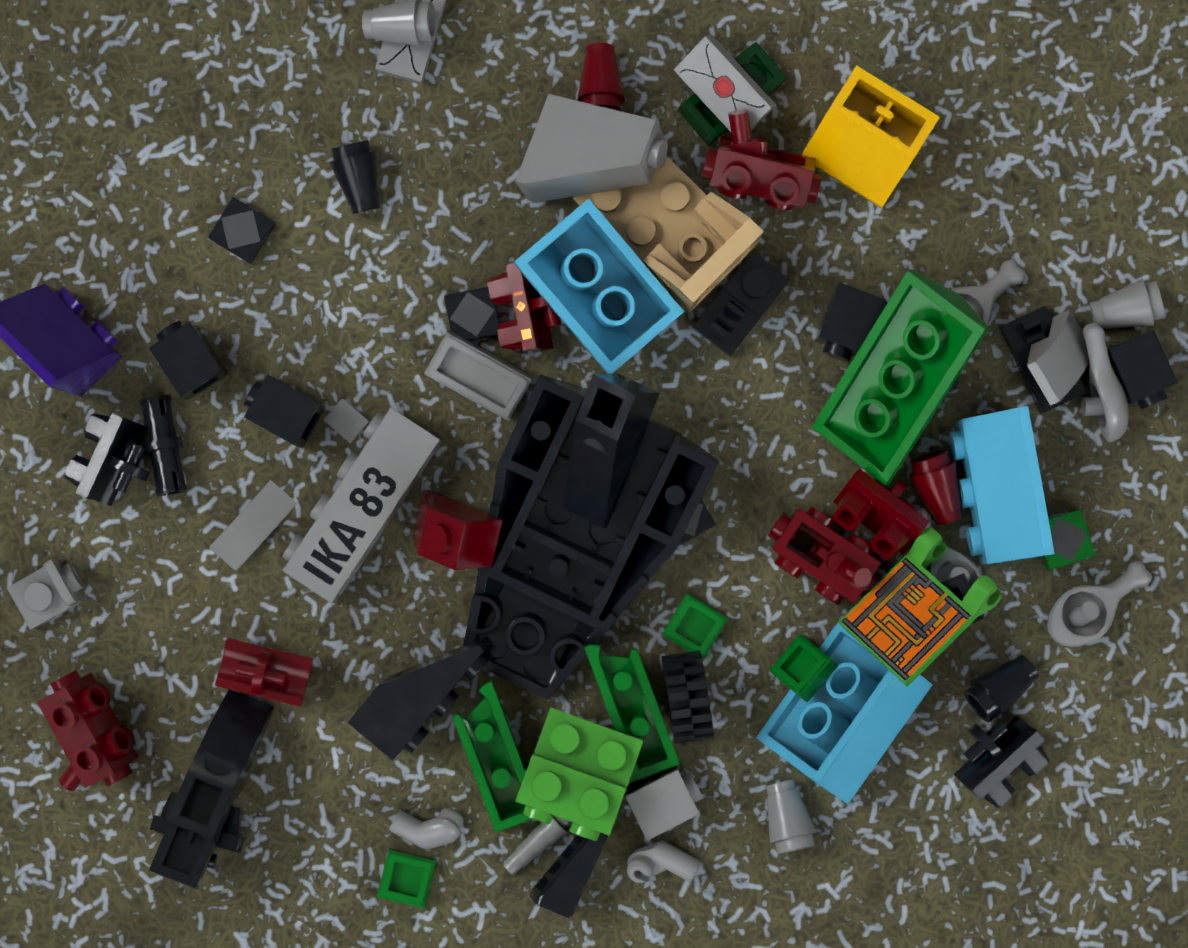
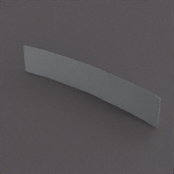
(272, 503)

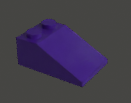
(56, 339)

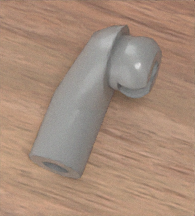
(658, 858)

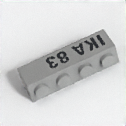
(361, 505)

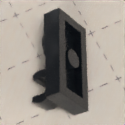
(740, 303)
(1019, 337)

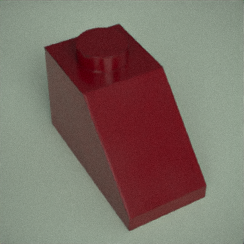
(455, 533)

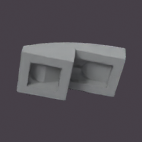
(1060, 358)

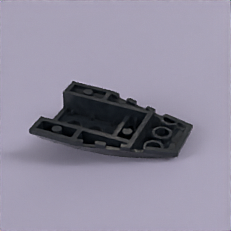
(557, 574)

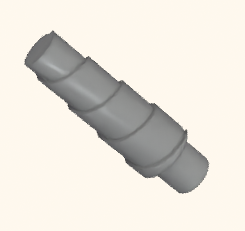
(536, 843)

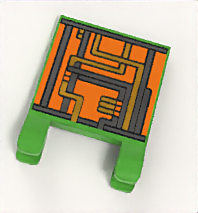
(912, 614)

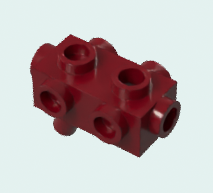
(750, 167)
(838, 564)
(88, 732)

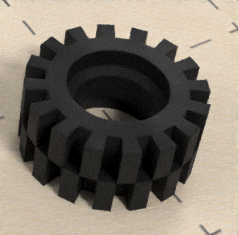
(687, 697)

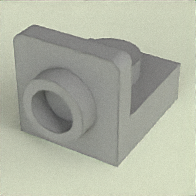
(47, 592)

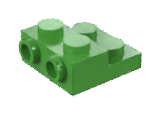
(578, 774)

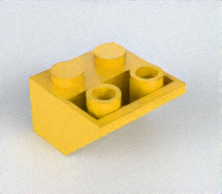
(870, 136)

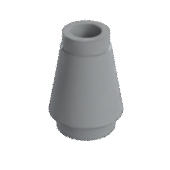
(402, 22)
(1129, 307)
(788, 818)

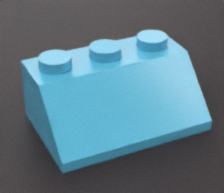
(598, 287)
(1002, 486)
(847, 721)

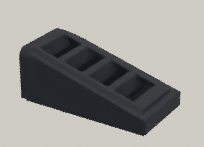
(568, 876)

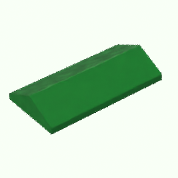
(900, 375)

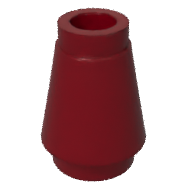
(601, 78)
(938, 485)

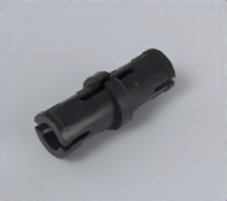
(163, 445)

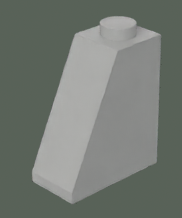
(588, 151)

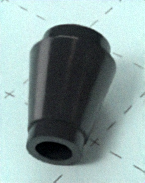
(357, 175)
(1000, 688)

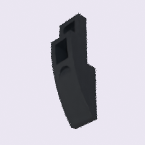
(211, 788)

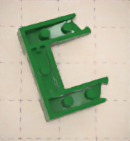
(497, 758)

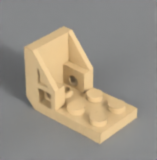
(679, 231)

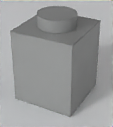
(664, 802)

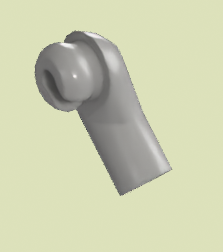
(429, 833)

